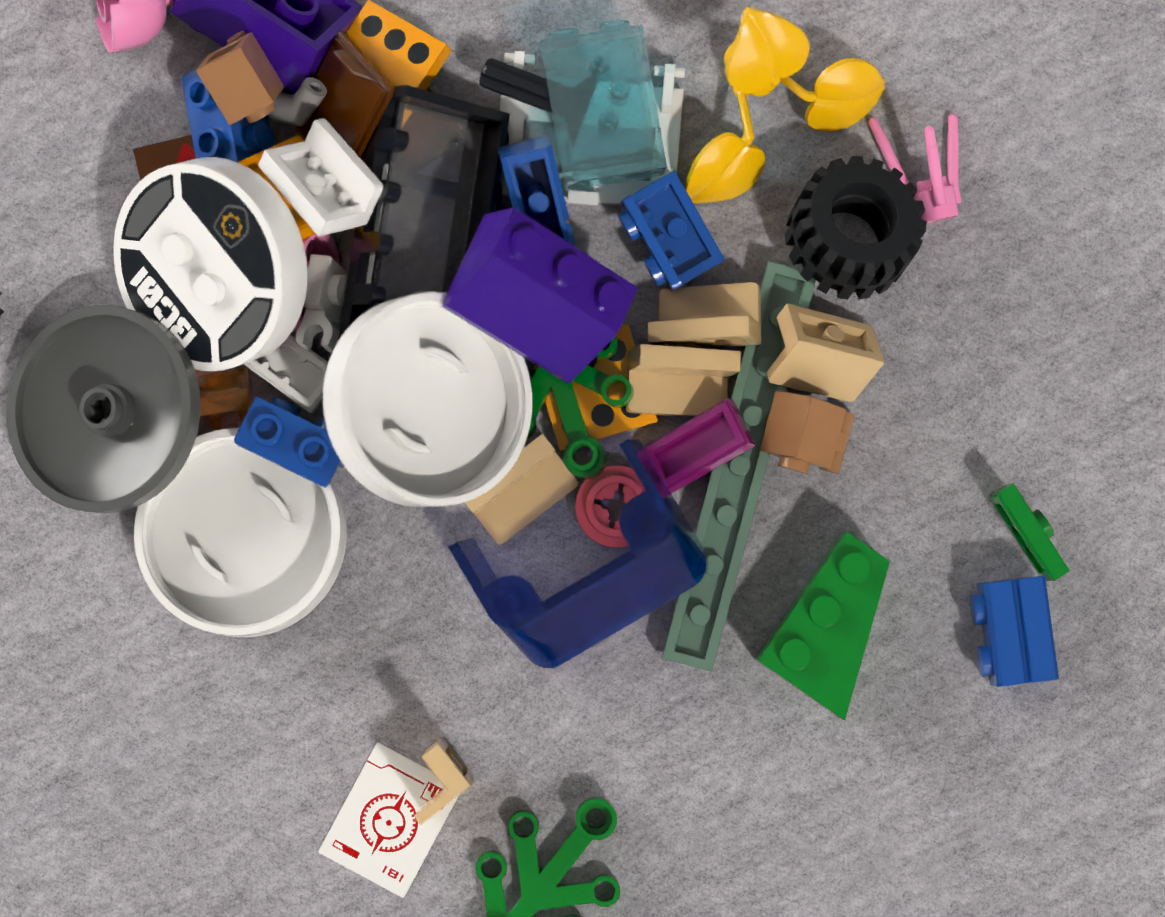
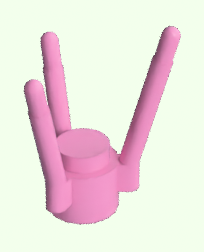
(939, 193)

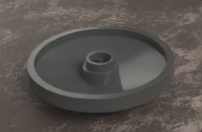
(103, 409)

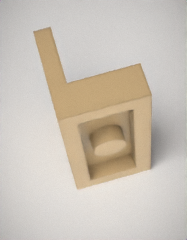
(708, 316)
(825, 354)
(679, 379)
(525, 493)
(450, 772)

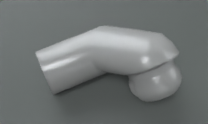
(298, 108)

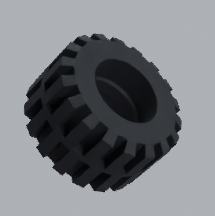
(876, 198)

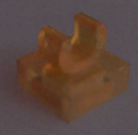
(225, 393)

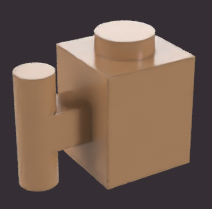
(241, 79)
(806, 433)

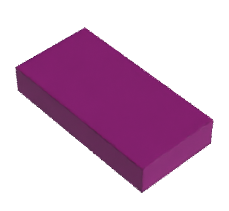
(700, 445)

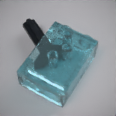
(596, 100)

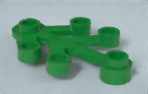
(571, 412)
(541, 889)

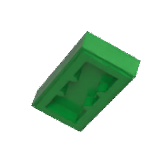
(1030, 531)

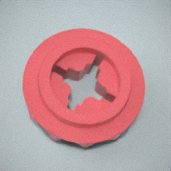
(594, 518)

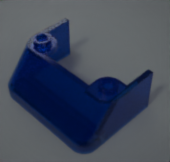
(657, 568)

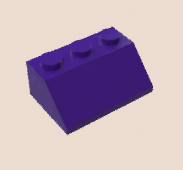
(290, 32)
(538, 294)

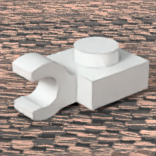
(322, 302)

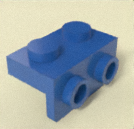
(211, 131)
(670, 231)
(288, 440)

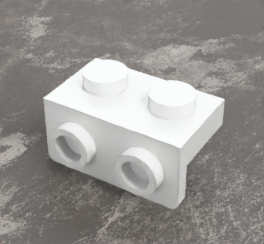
(323, 180)

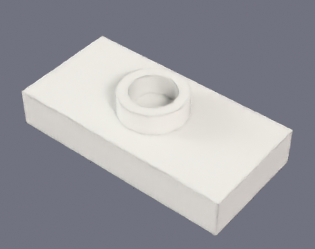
(294, 372)

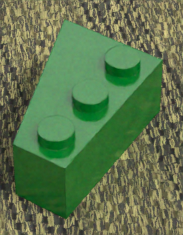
(828, 625)

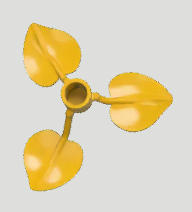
(755, 63)

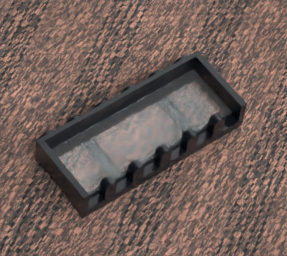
(434, 196)

